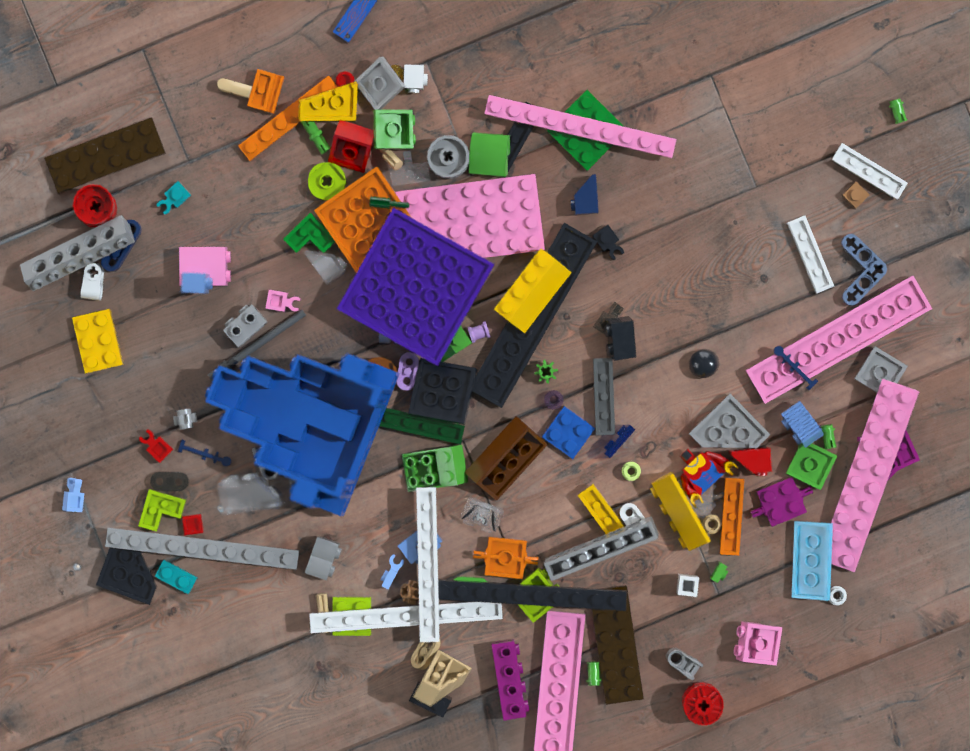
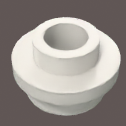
(841, 599)

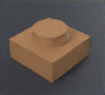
(855, 195)

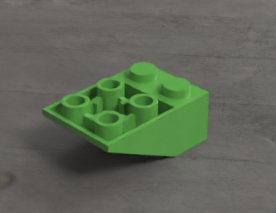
(435, 468)

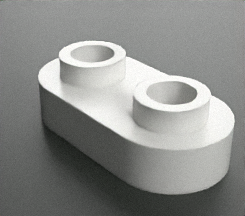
(635, 517)

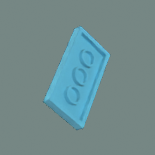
(812, 560)

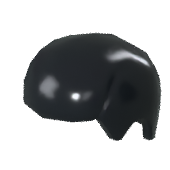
(704, 363)

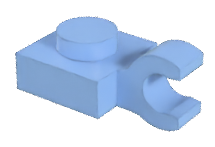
(74, 498)
(389, 576)

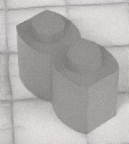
(322, 558)

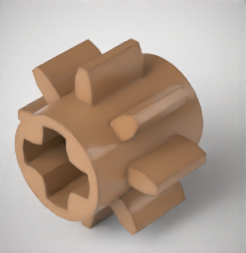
(410, 592)

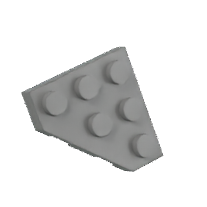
(729, 427)

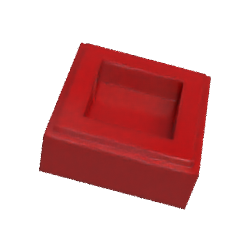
(192, 524)

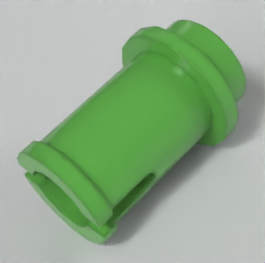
(898, 110)
(828, 437)
(593, 674)

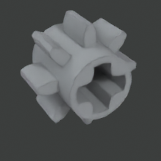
(185, 419)

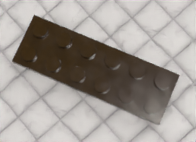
(105, 155)
(617, 653)

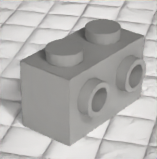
(245, 325)

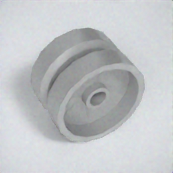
(448, 145)

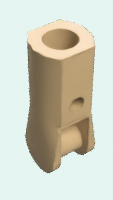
(234, 88)

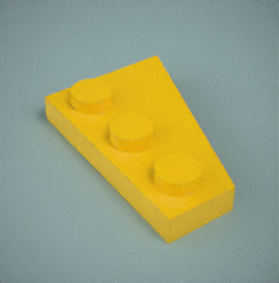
(330, 105)

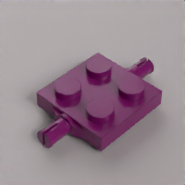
(781, 502)

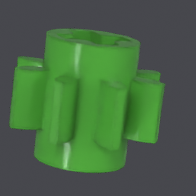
(545, 366)

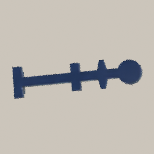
(778, 351)
(226, 461)

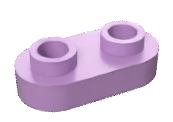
(407, 371)

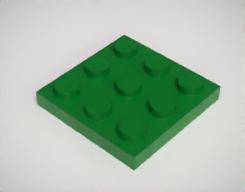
(585, 150)

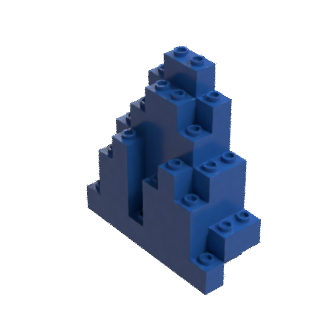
(308, 420)

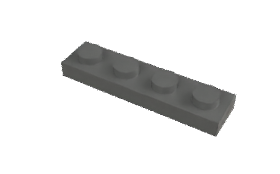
(604, 396)

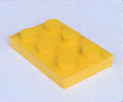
(97, 341)

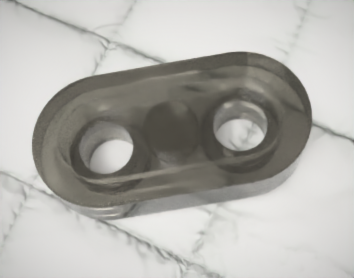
(169, 481)

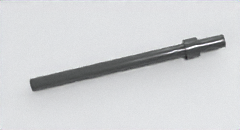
(260, 342)

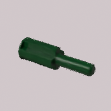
(380, 202)

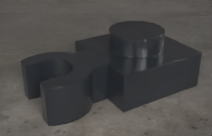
(607, 239)

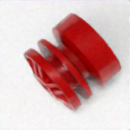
(84, 203)
(694, 695)

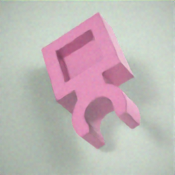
(278, 301)

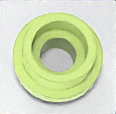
(626, 466)

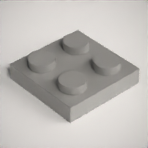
(379, 83)
(879, 366)

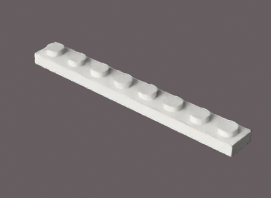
(427, 564)

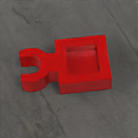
(157, 447)

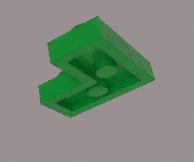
(309, 230)

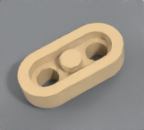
(424, 651)

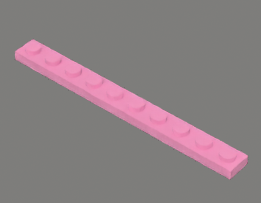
(580, 126)

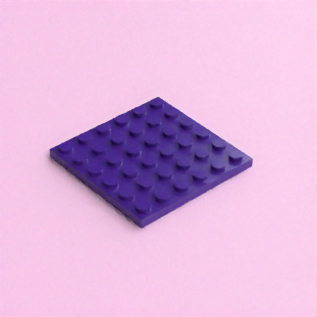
(415, 286)

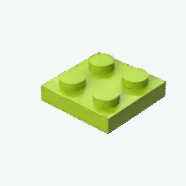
(352, 603)

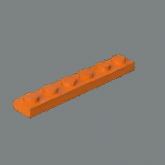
(280, 124)

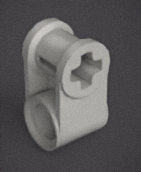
(686, 665)

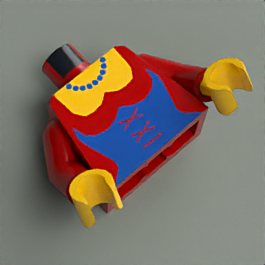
(702, 472)

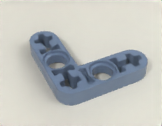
(867, 265)

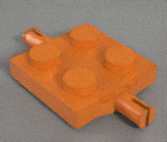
(505, 557)

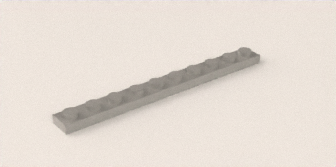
(202, 548)

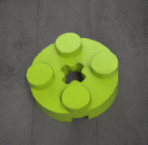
(316, 179)

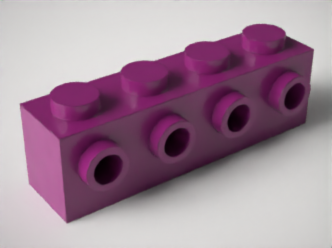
(508, 679)

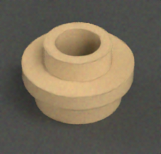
(716, 528)

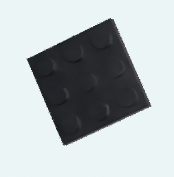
(442, 391)

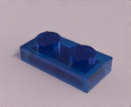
(612, 446)

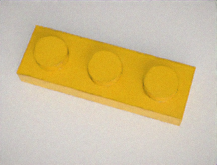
(600, 509)

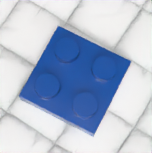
(568, 432)

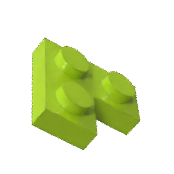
(158, 504)

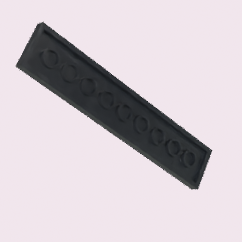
(514, 347)

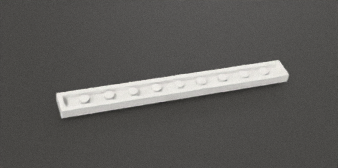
(401, 616)

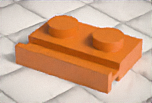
(265, 91)

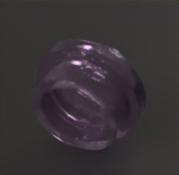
(558, 404)

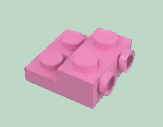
(758, 643)

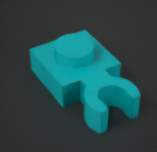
(175, 196)

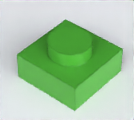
(719, 573)

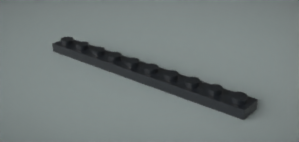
(532, 594)

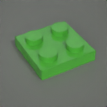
(811, 465)

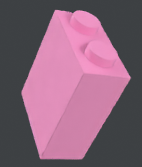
(206, 260)

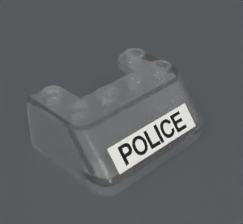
(248, 494)

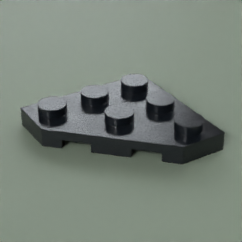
(127, 575)

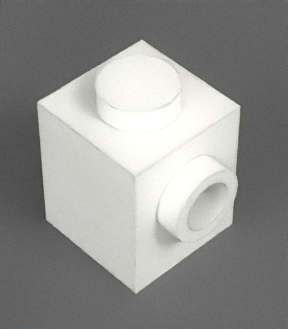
(414, 78)

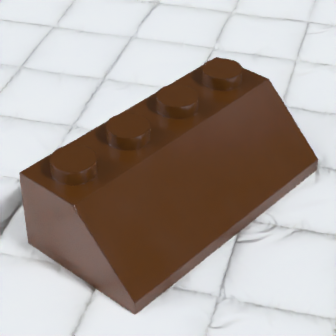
(506, 458)

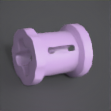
(478, 332)

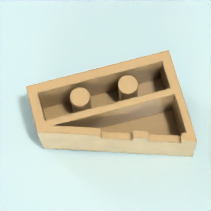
(441, 678)

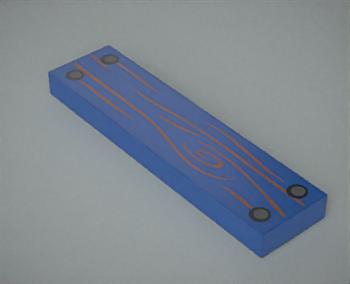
(353, 18)

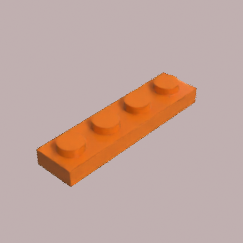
(732, 516)

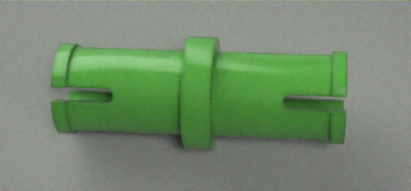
(316, 136)

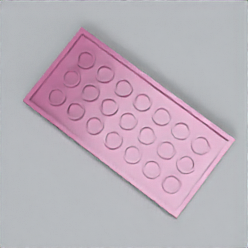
(482, 216)

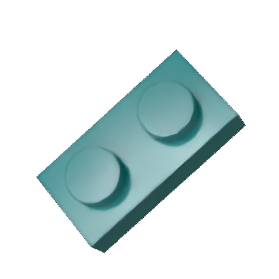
(176, 576)

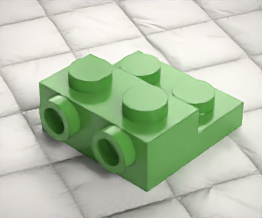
(394, 129)

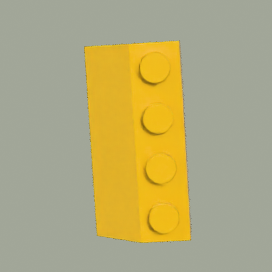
(532, 290)
(680, 511)

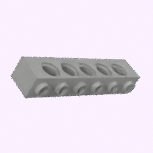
(77, 253)
(601, 548)

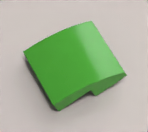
(489, 154)

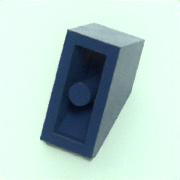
(586, 198)

